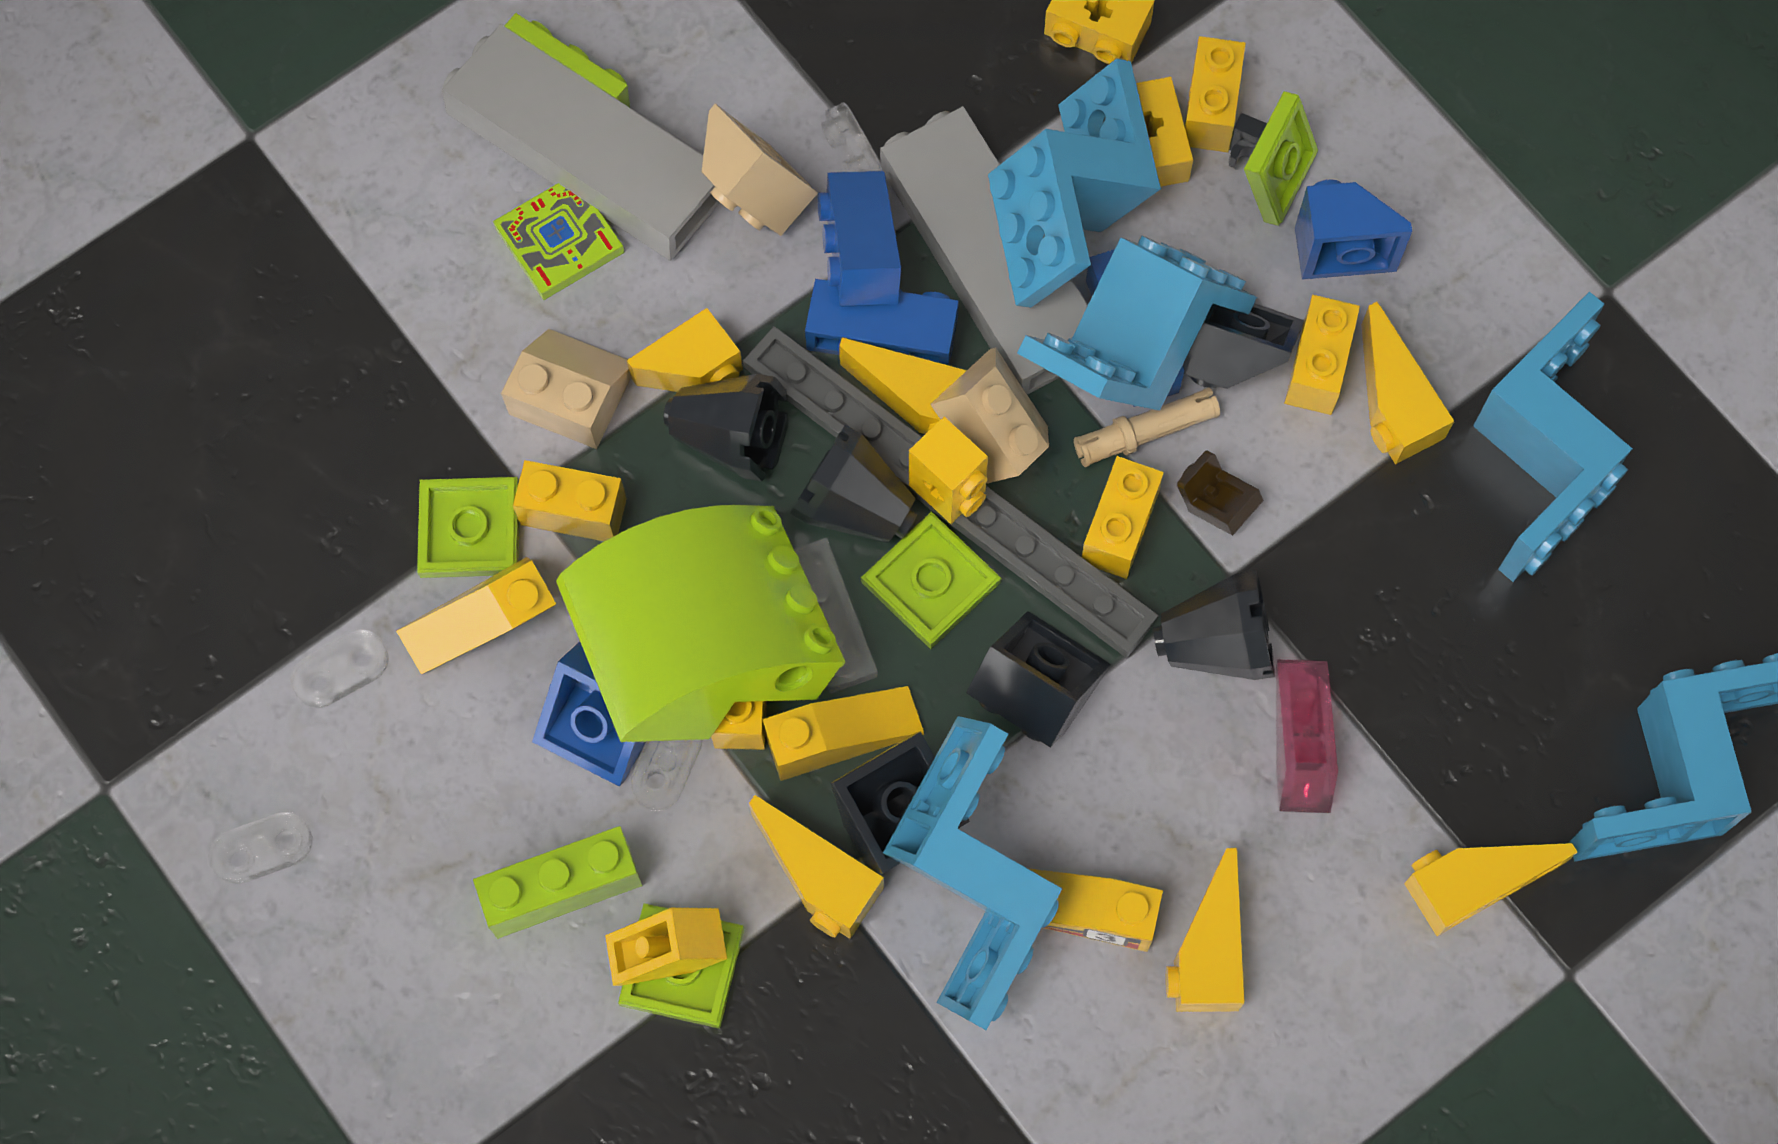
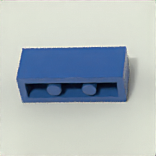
(860, 238)
(914, 326)

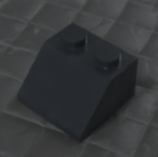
(1037, 679)
(878, 795)

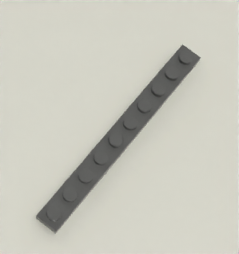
(994, 526)

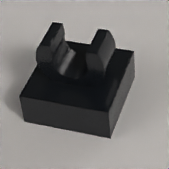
(1245, 137)

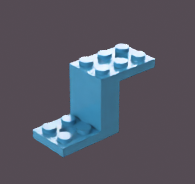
(1073, 183)
(1139, 323)
(1553, 438)
(1690, 760)
(1011, 895)

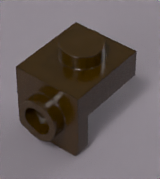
(1217, 494)

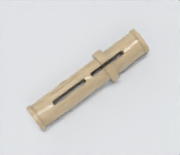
(1131, 432)

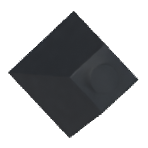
(1240, 345)

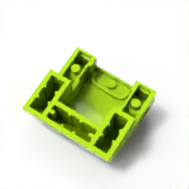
(696, 619)

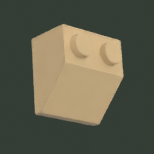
(752, 174)
(566, 387)
(995, 416)

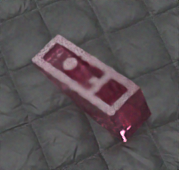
(1304, 737)

